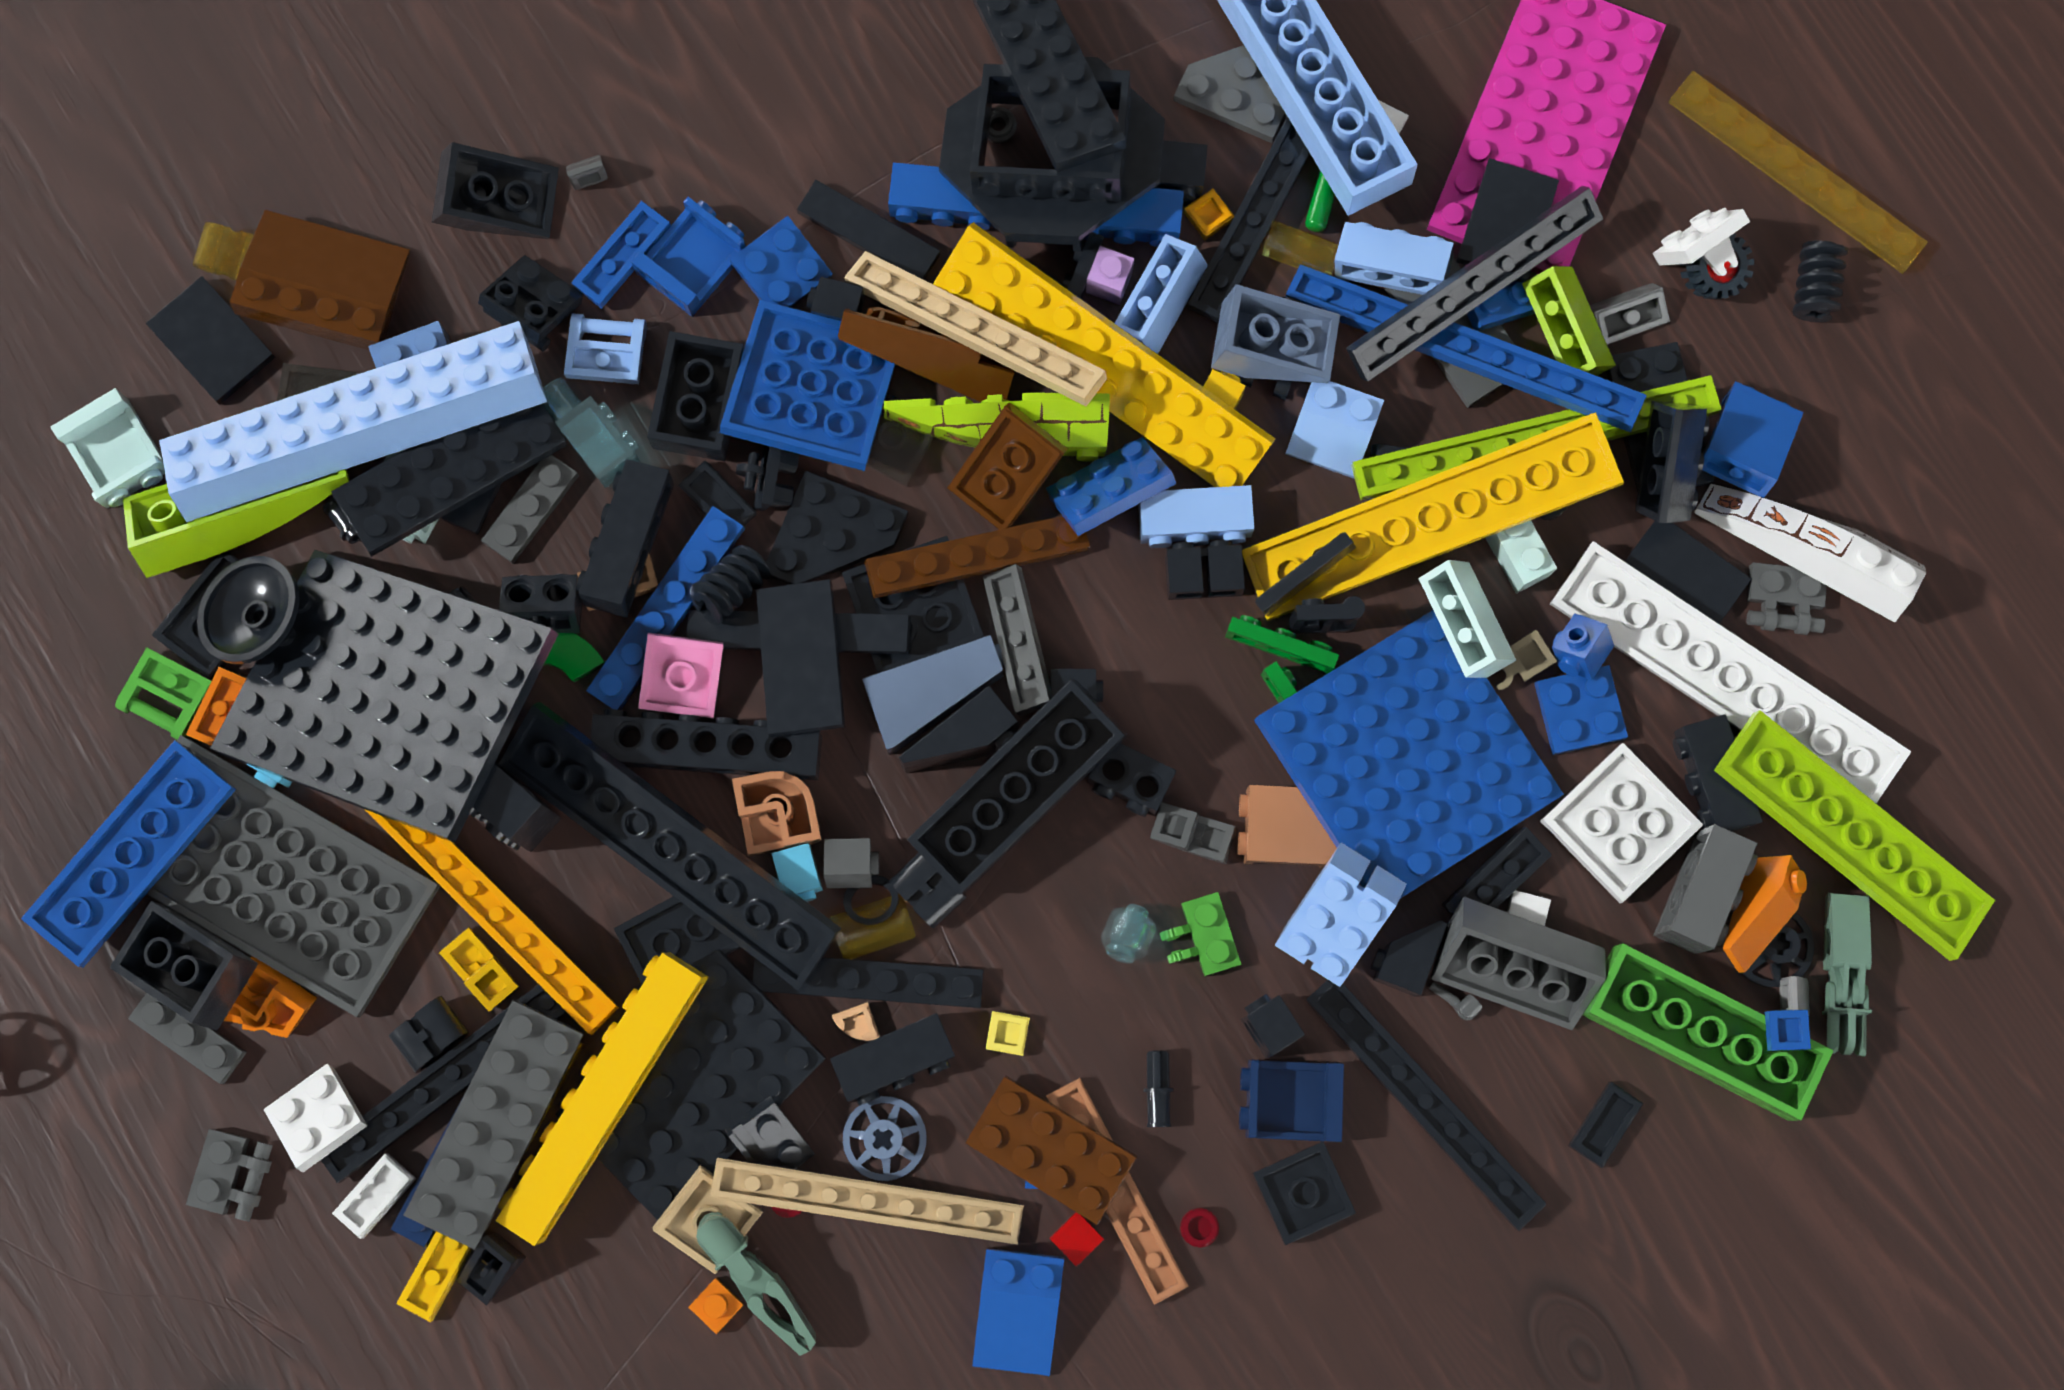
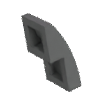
(1193, 833)

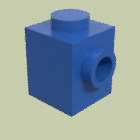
(1582, 646)

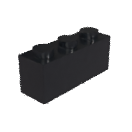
(1701, 749)
(893, 1060)

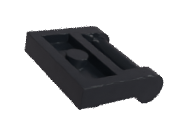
(1318, 617)

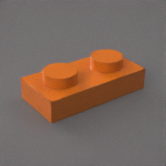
(215, 706)

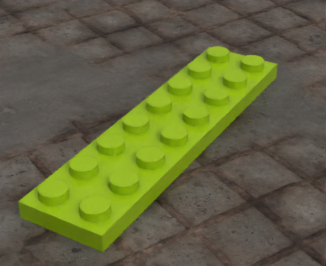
(1854, 835)

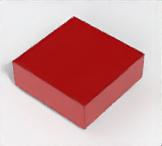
(1076, 1238)

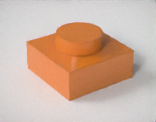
(716, 1305)

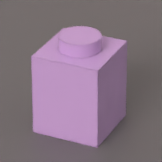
(1109, 275)

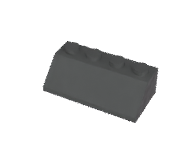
(1519, 963)

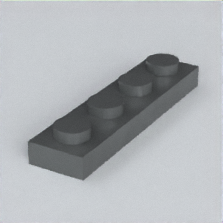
(1018, 639)

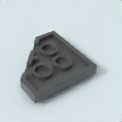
(1233, 92)

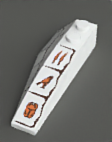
(1820, 548)

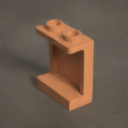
(1281, 828)

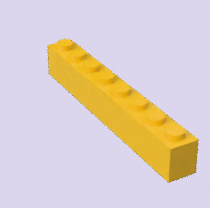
(601, 1098)

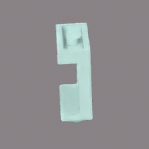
(111, 448)

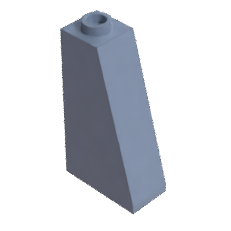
(929, 689)

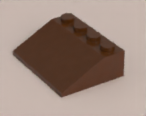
(319, 280)

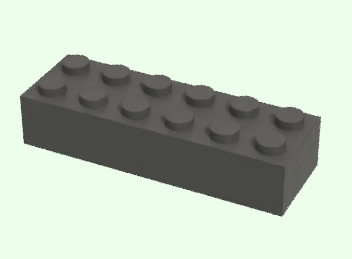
(494, 1124)

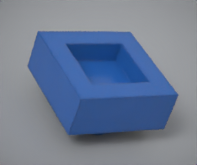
(1787, 1030)

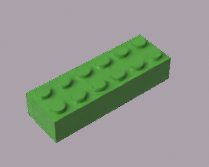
(1704, 1033)

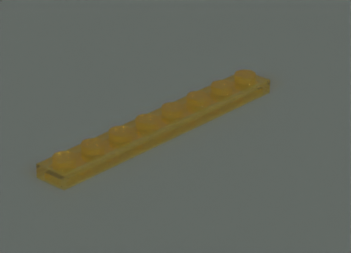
(1798, 172)

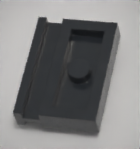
(769, 1137)

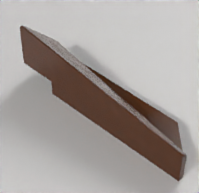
(925, 352)

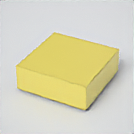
(1007, 1033)

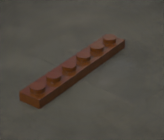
(973, 556)

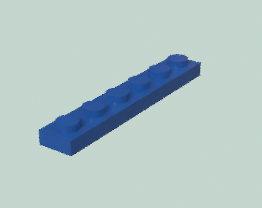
(665, 607)

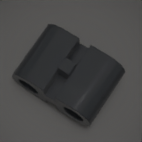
(926, 891)
(428, 1034)

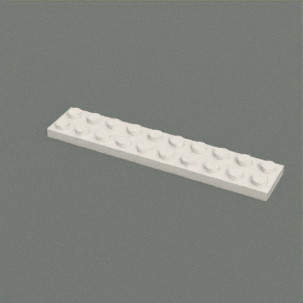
(1723, 669)

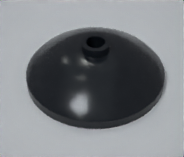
(248, 610)

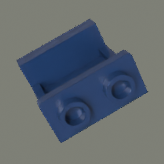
(1292, 1100)

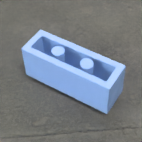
(1392, 258)
(1162, 292)
(1197, 516)

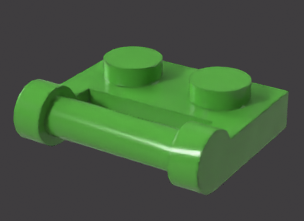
(169, 682)

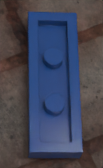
(612, 263)

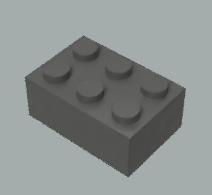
(1707, 890)

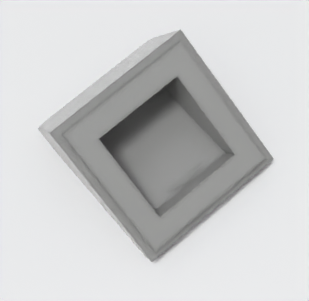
(1794, 993)

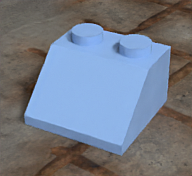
(1334, 427)

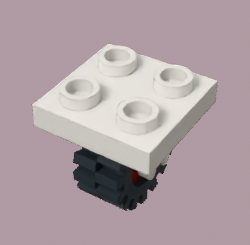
(1711, 253)

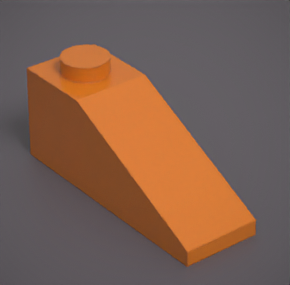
(1767, 904)

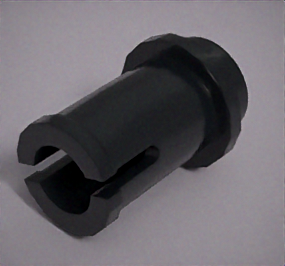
(335, 513)

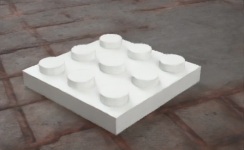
(1621, 823)

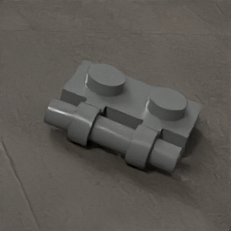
(1785, 587)
(219, 1171)

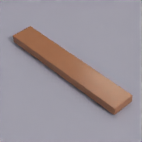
(1128, 1210)

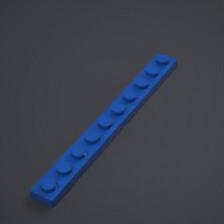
(1477, 352)

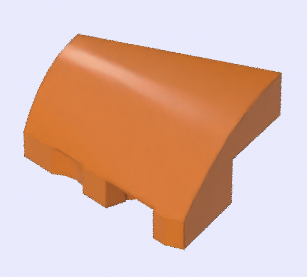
(270, 1002)

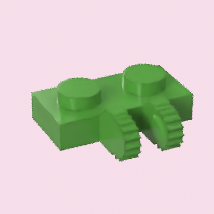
(1209, 934)

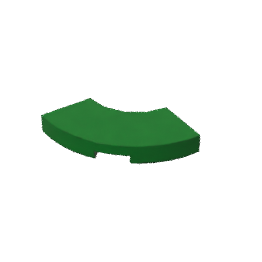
(574, 656)

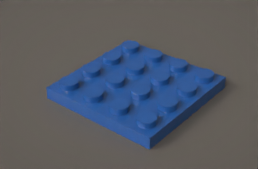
(806, 388)

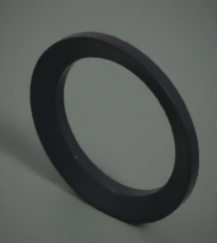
(876, 880)

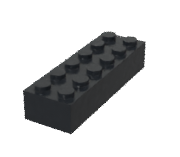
(1017, 786)

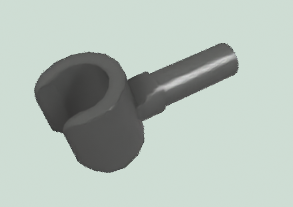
(1466, 1008)

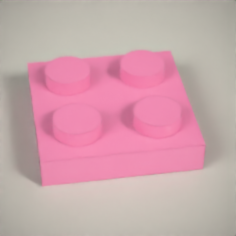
(680, 675)

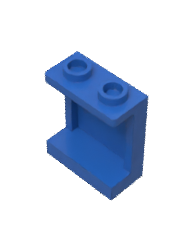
(691, 256)
(1751, 439)

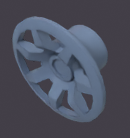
(884, 1139)

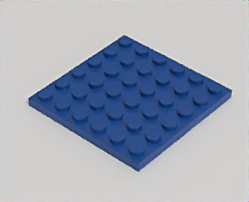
(1408, 756)

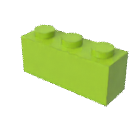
(1568, 320)

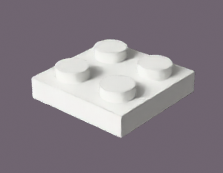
(315, 1117)

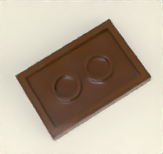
(1007, 467)

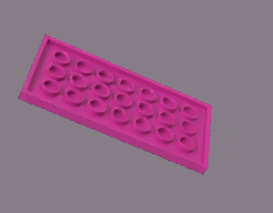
(1553, 104)

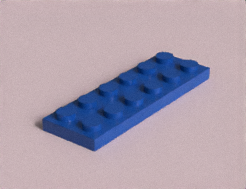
(128, 854)

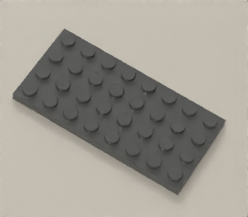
(296, 890)

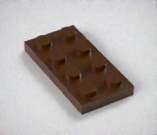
(1051, 1150)

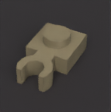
(1531, 659)

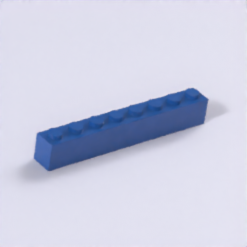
(927, 195)

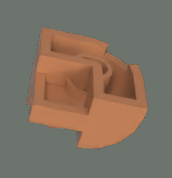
(775, 812)

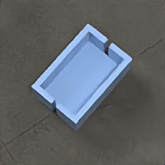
(1339, 915)

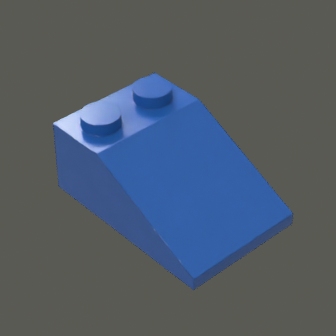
(1018, 1311)

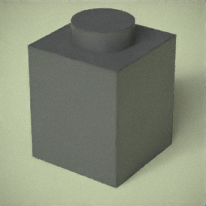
(849, 863)

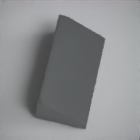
(1631, 312)

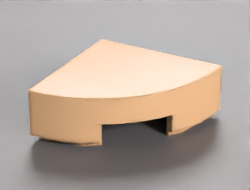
(857, 1023)

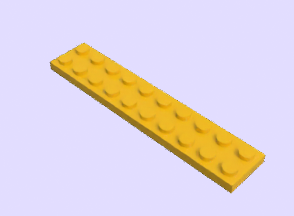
(1141, 384)
(1444, 511)

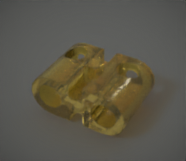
(221, 250)

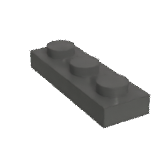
(530, 508)
(197, 1044)

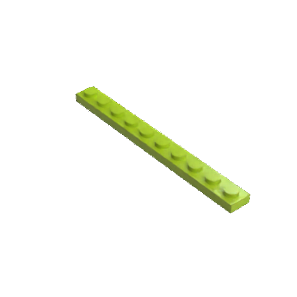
(1404, 467)

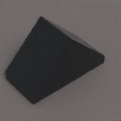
(490, 1267)

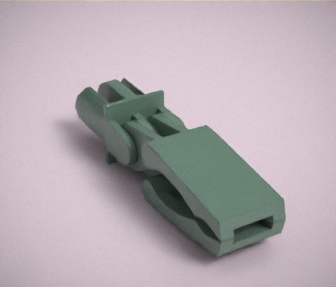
(1846, 960)
(727, 1247)

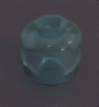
(1128, 933)

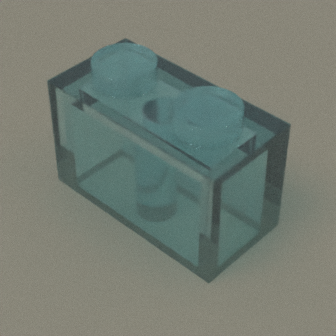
(597, 440)

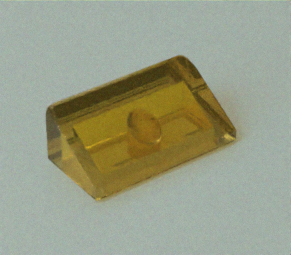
(1298, 247)
(862, 939)

